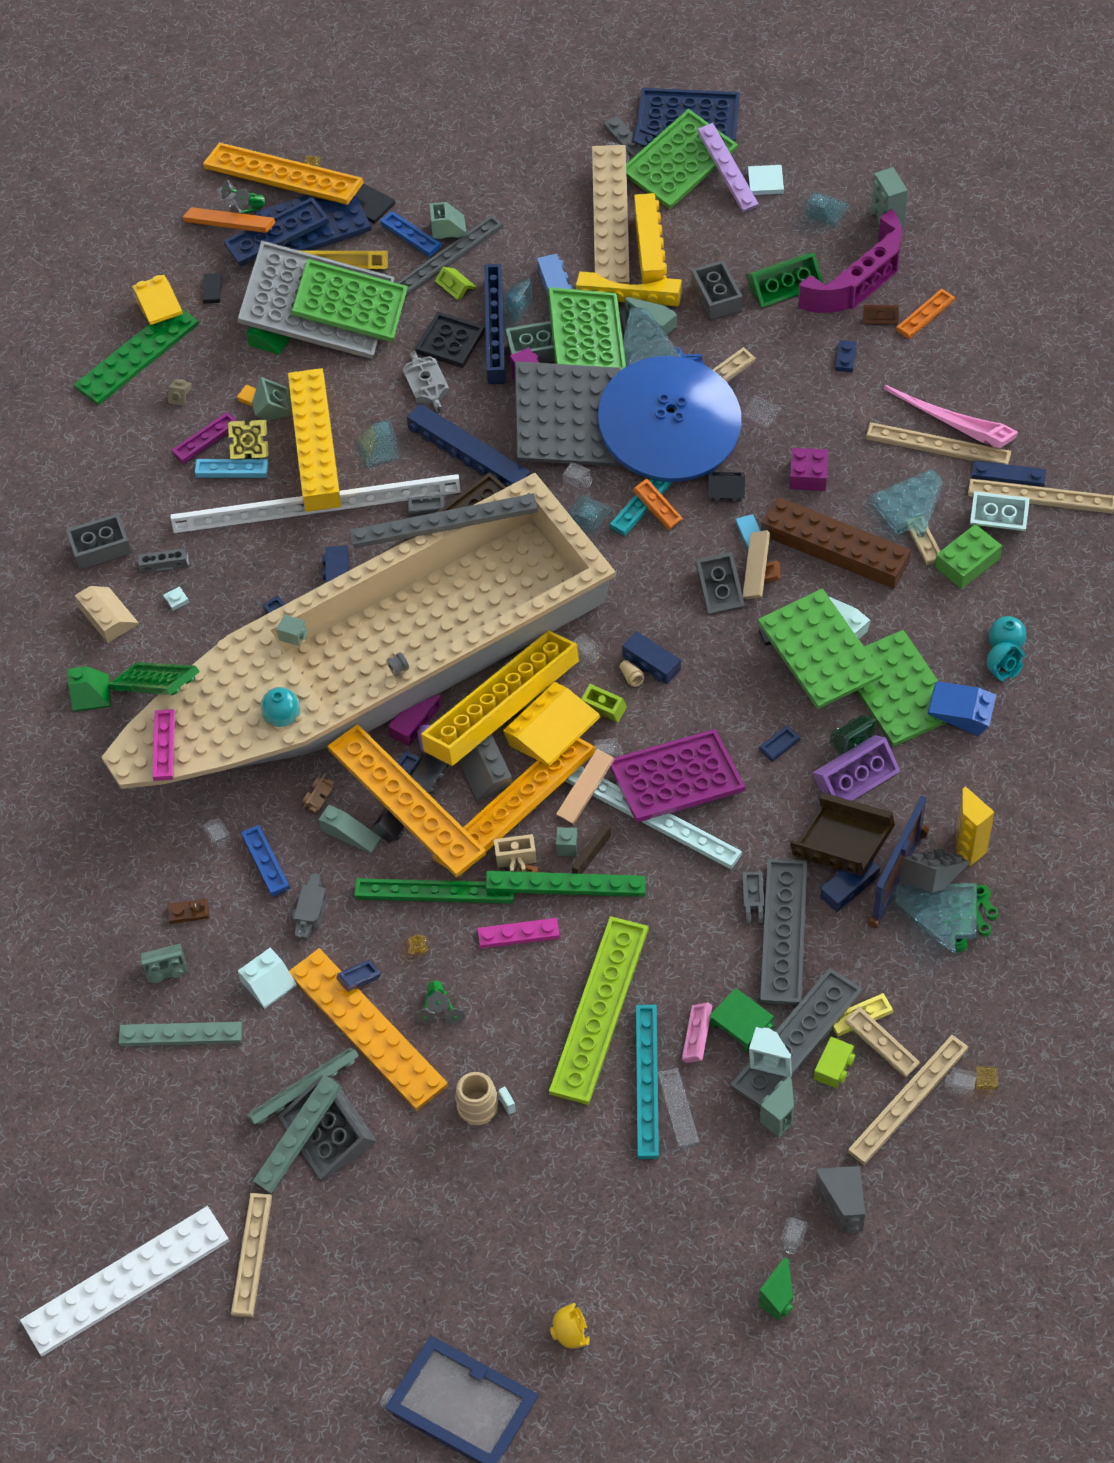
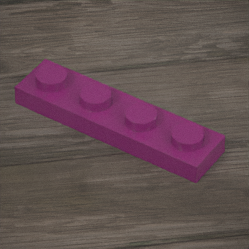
(203, 438)

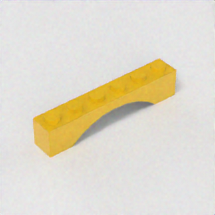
(360, 259)
(661, 292)

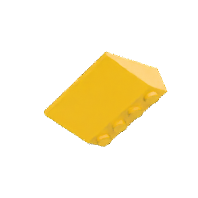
(550, 724)

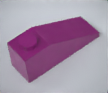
(407, 723)

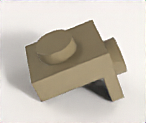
(177, 392)

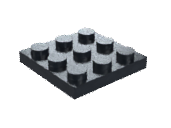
(450, 339)

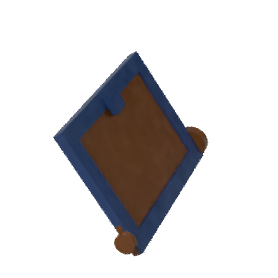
(905, 847)

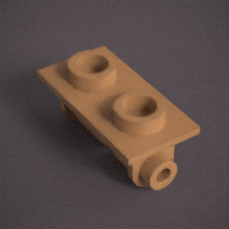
(313, 800)

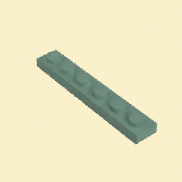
(180, 1034)
(278, 1102)
(297, 1134)

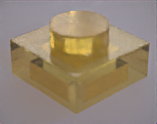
(986, 1077)

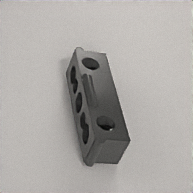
(163, 560)

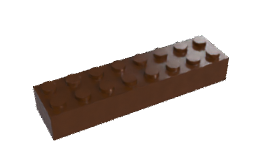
(836, 542)

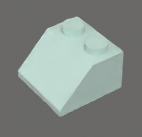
(267, 978)
(769, 1053)

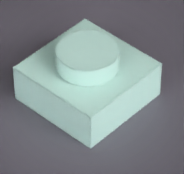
(176, 598)

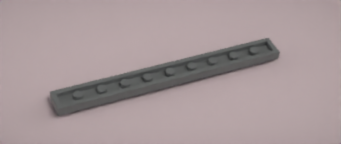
(443, 520)

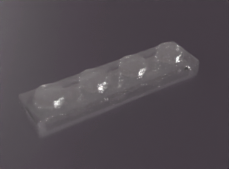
(678, 1108)

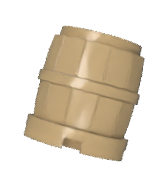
(476, 1098)

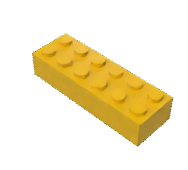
(649, 238)

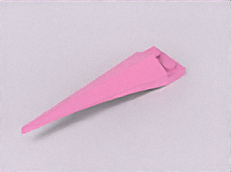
(981, 430)

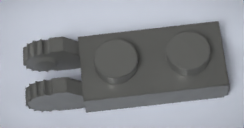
(753, 894)

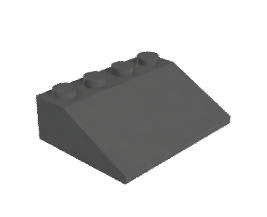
(338, 1136)

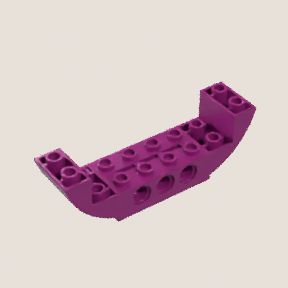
(860, 278)

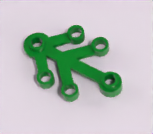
(984, 900)

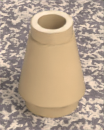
(631, 673)

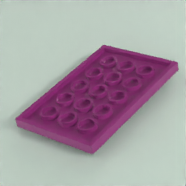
(676, 775)

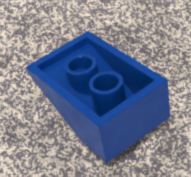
(962, 706)

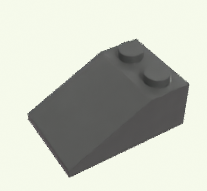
(719, 582)

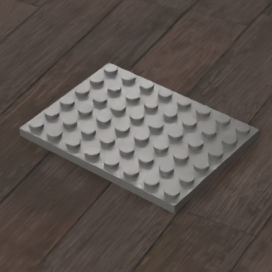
(273, 294)

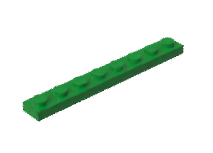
(565, 883)
(428, 891)

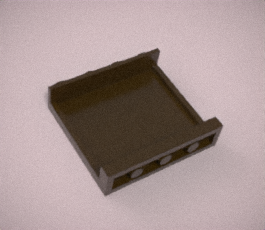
(844, 834)

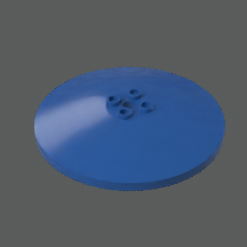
(664, 443)

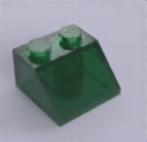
(852, 733)

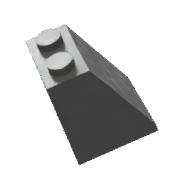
(843, 1196)

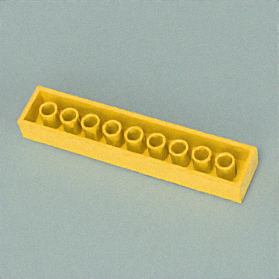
(314, 440)
(499, 698)

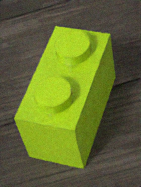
(604, 703)
(834, 1062)

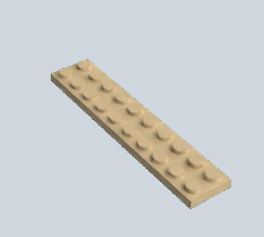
(610, 213)

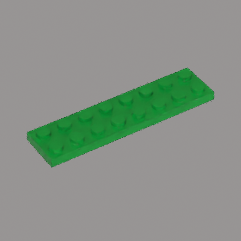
(134, 357)
(154, 678)

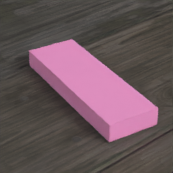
(697, 1033)

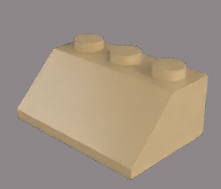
(105, 612)

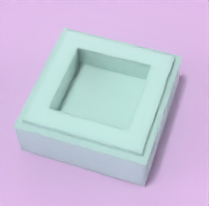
(506, 1100)

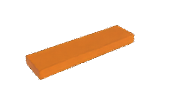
(925, 313)

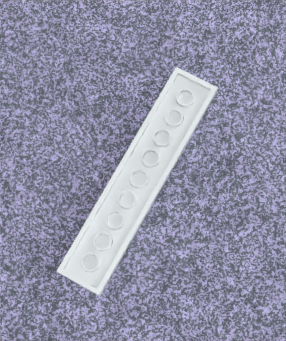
(124, 1281)

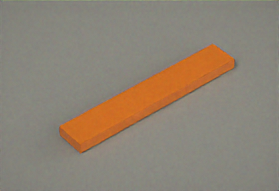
(229, 219)

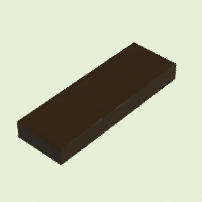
(592, 849)

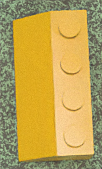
(973, 827)

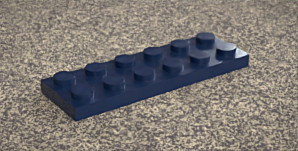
(287, 227)

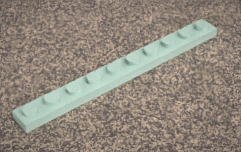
(668, 825)

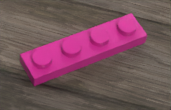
(164, 745)
(518, 933)

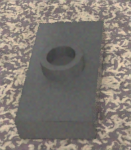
(425, 505)

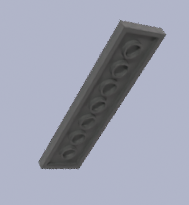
(783, 932)
(802, 1032)

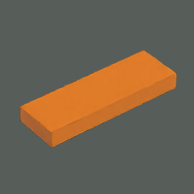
(657, 504)

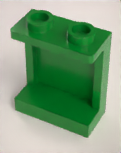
(740, 1017)

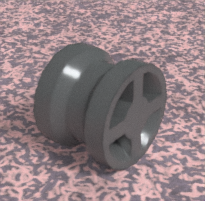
(397, 664)

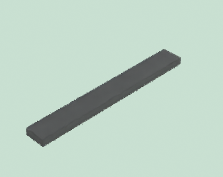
(451, 254)

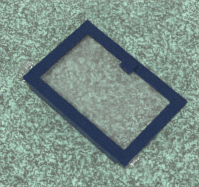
(460, 1402)

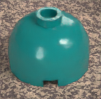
(1007, 630)
(1007, 657)
(280, 707)

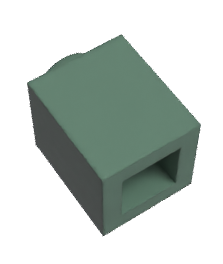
(292, 630)
(566, 841)

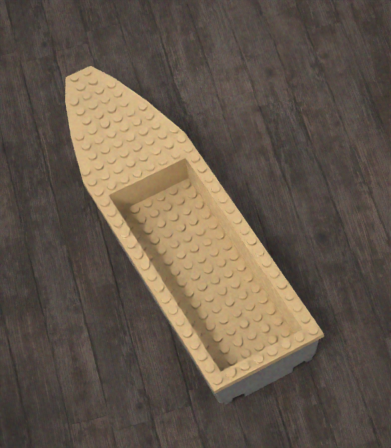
(438, 598)

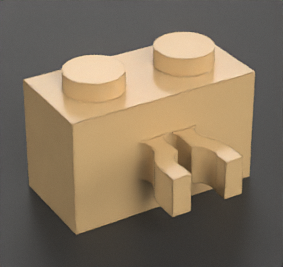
(515, 851)

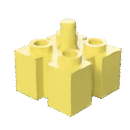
(248, 439)

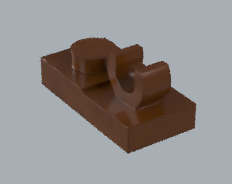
(880, 314)
(188, 911)

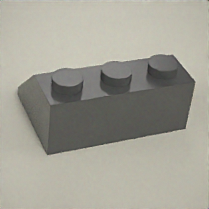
(486, 770)

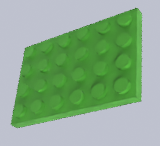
(675, 160)
(349, 300)
(586, 328)
(820, 648)
(904, 692)

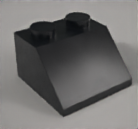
(726, 485)

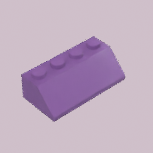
(858, 769)

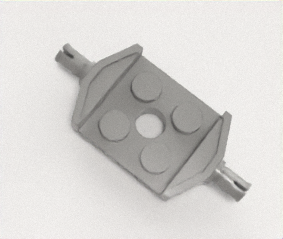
(426, 390)

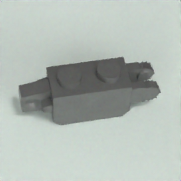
(310, 907)

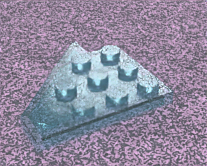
(645, 338)
(909, 502)
(944, 913)

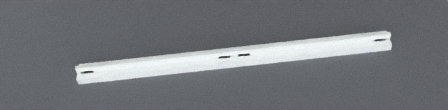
(293, 506)

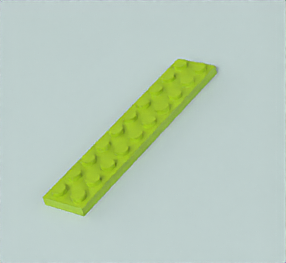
(599, 1011)

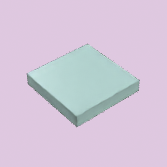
(766, 179)

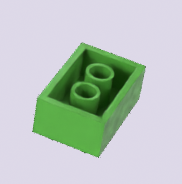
(968, 556)

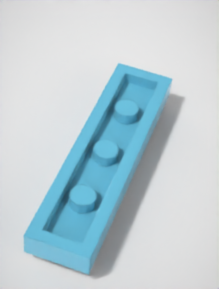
(231, 468)

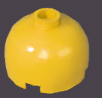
(569, 1327)

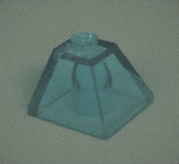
(826, 208)
(519, 299)
(379, 444)
(589, 513)

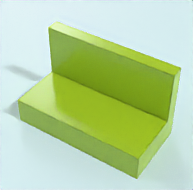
(454, 282)

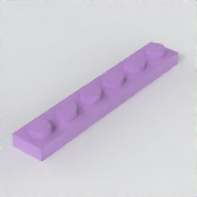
(727, 167)

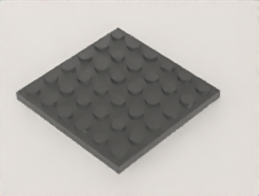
(560, 413)

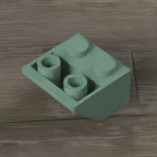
(446, 221)
(164, 963)
(778, 1108)

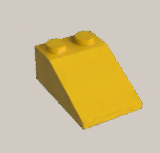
(156, 299)

